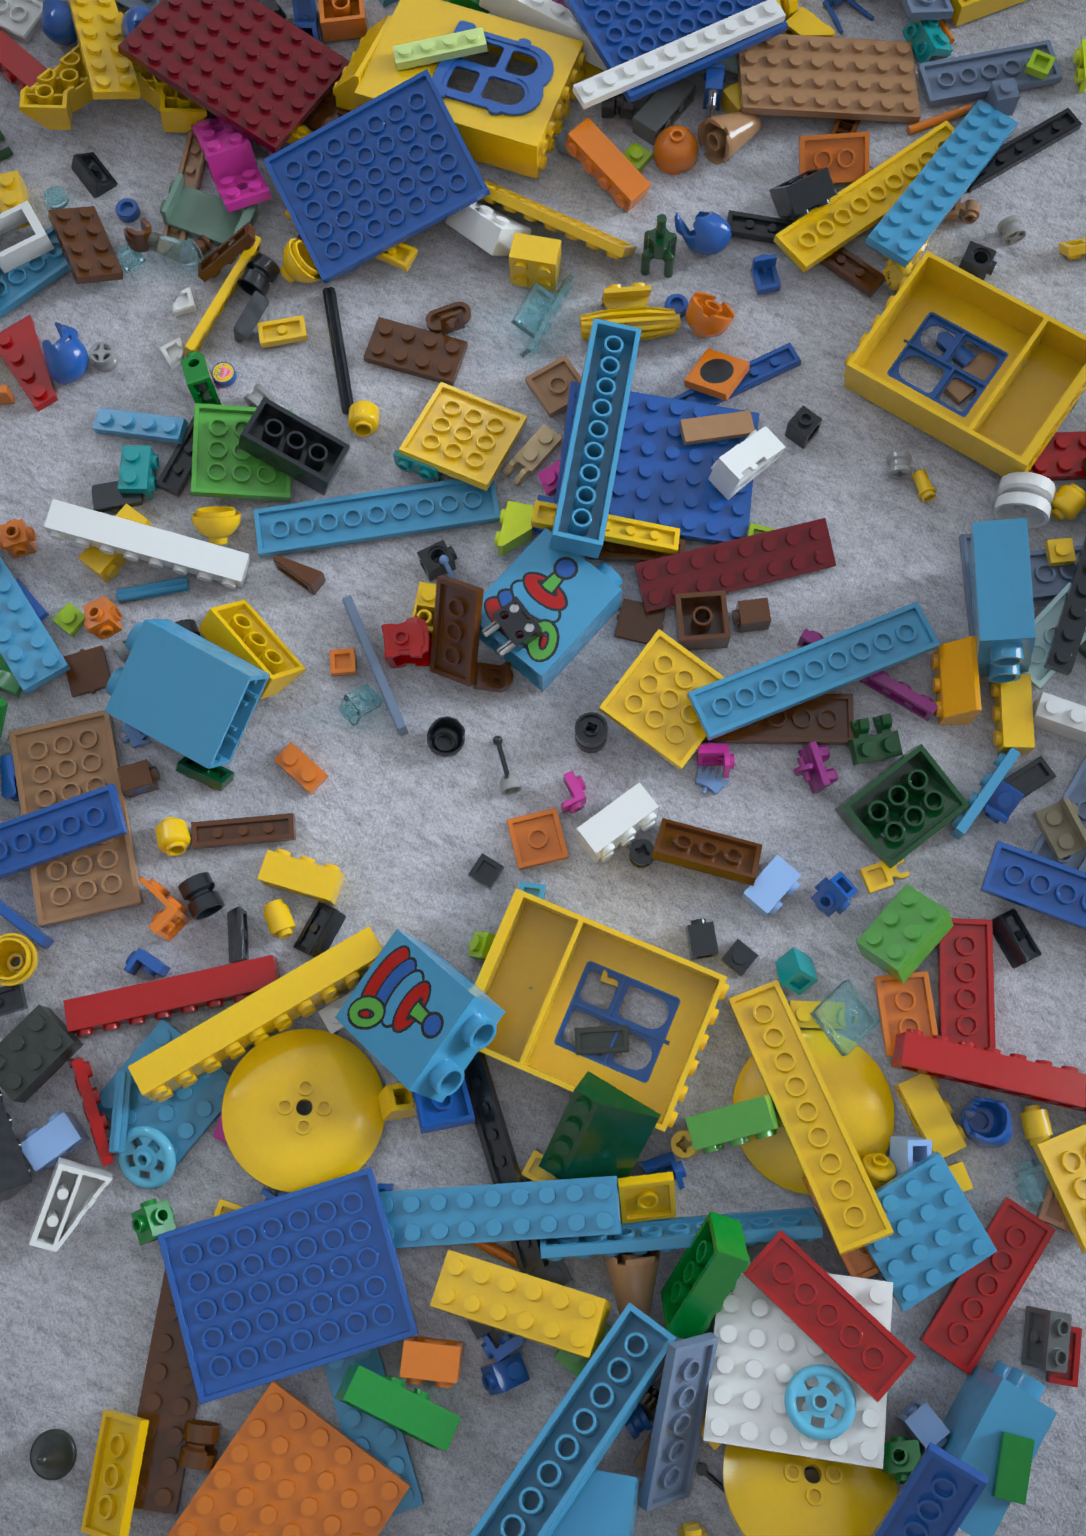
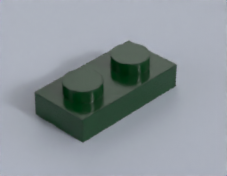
(214, 778)

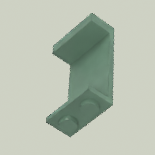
(203, 213)

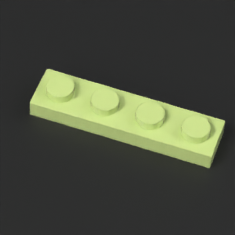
(440, 48)

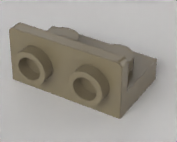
(1062, 828)

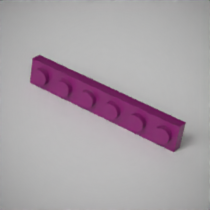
(881, 682)

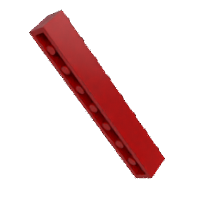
(168, 996)
(990, 1069)

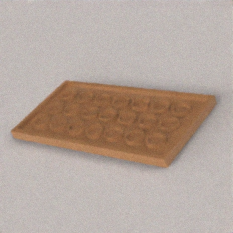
(829, 79)
(59, 764)

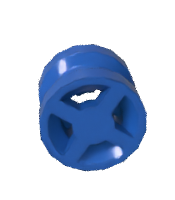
(638, 1422)

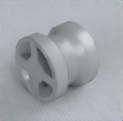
(1011, 230)
(99, 352)
(257, 395)
(899, 465)

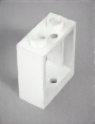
(28, 248)

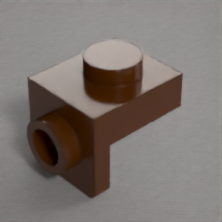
(493, 677)

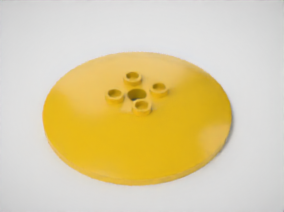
(858, 1094)
(294, 1149)
(774, 1498)

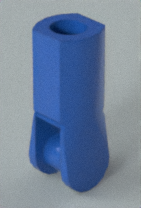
(963, 355)
(8, 778)

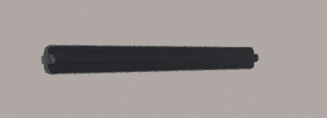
(338, 349)

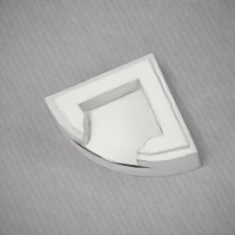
(184, 303)
(173, 352)

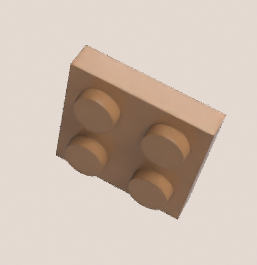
(552, 385)

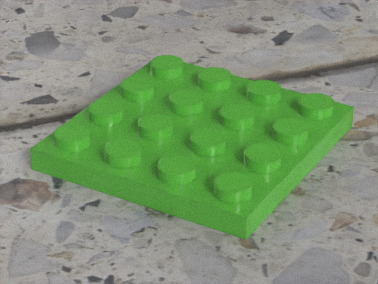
(222, 467)

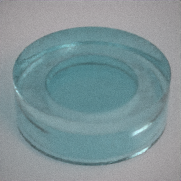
(56, 197)

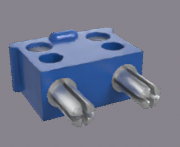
(713, 88)

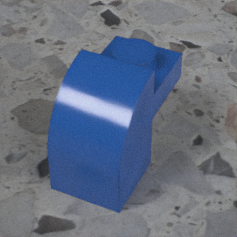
(306, 17)

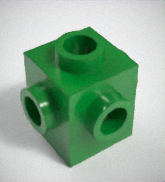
(152, 1220)
(901, 1449)

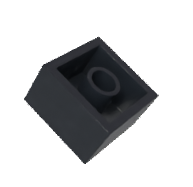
(803, 192)

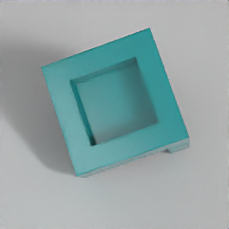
(796, 971)

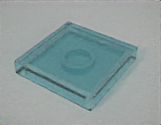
(845, 1017)

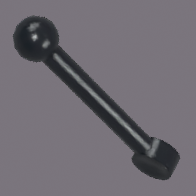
(701, 1470)

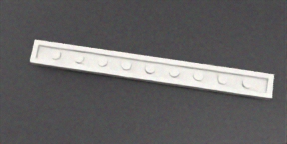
(678, 53)

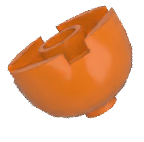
(675, 150)
(707, 316)

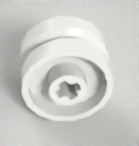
(1025, 496)

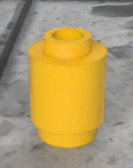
(279, 919)
(1036, 1124)

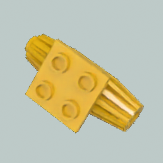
(629, 308)

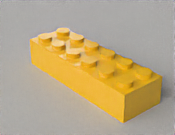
(521, 1305)

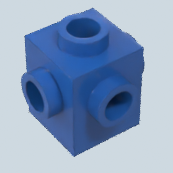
(834, 894)

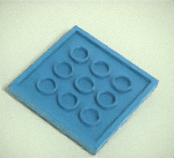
(184, 1115)
(933, 1232)

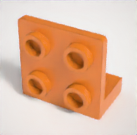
(173, 919)

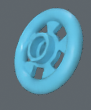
(153, 1155)
(802, 1419)

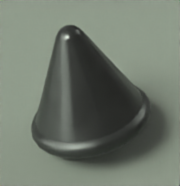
(53, 1454)

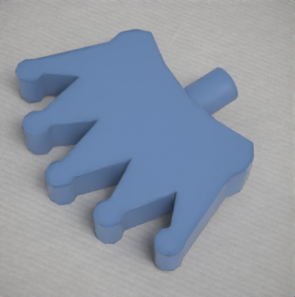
(135, 736)
(709, 782)

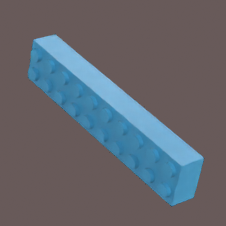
(595, 439)
(579, 1430)

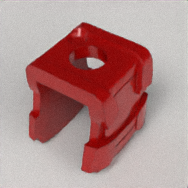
(407, 643)

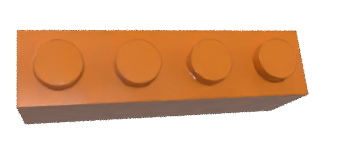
(607, 164)

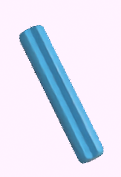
(152, 589)
(120, 1112)

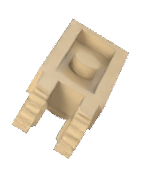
(533, 454)

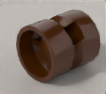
(199, 1447)

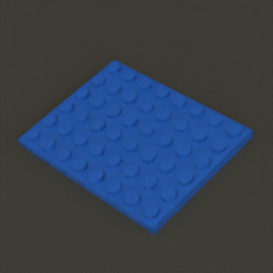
(635, 27)
(376, 176)
(665, 480)
(287, 1285)

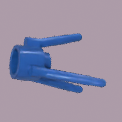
(829, 3)

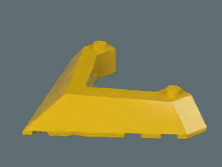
(67, 89)

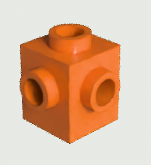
(17, 538)
(102, 618)

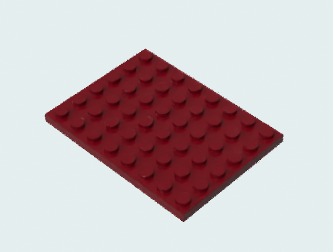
(237, 63)

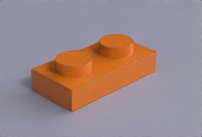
(300, 768)

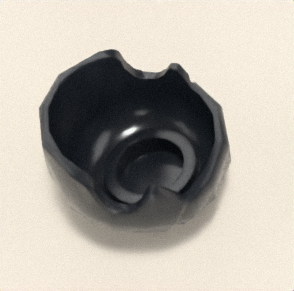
(446, 737)

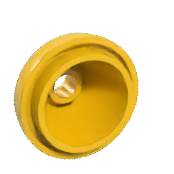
(298, 263)
(216, 522)
(11, 947)

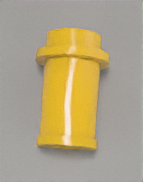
(924, 486)

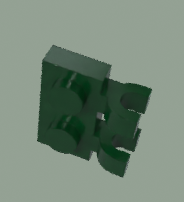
(874, 747)

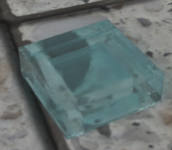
(128, 258)

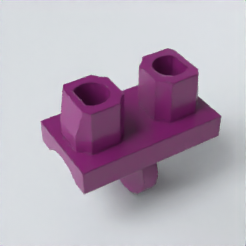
(813, 768)

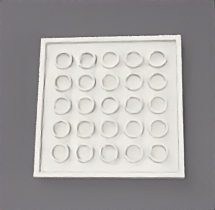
(757, 1359)

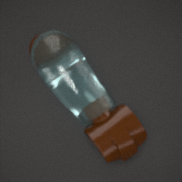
(186, 252)

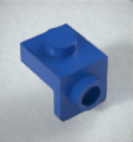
(765, 274)
(663, 1164)
(504, 1374)

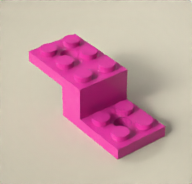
(231, 164)

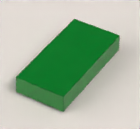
(1013, 1467)

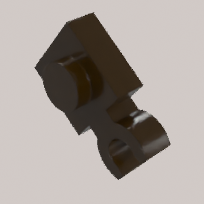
(651, 1398)

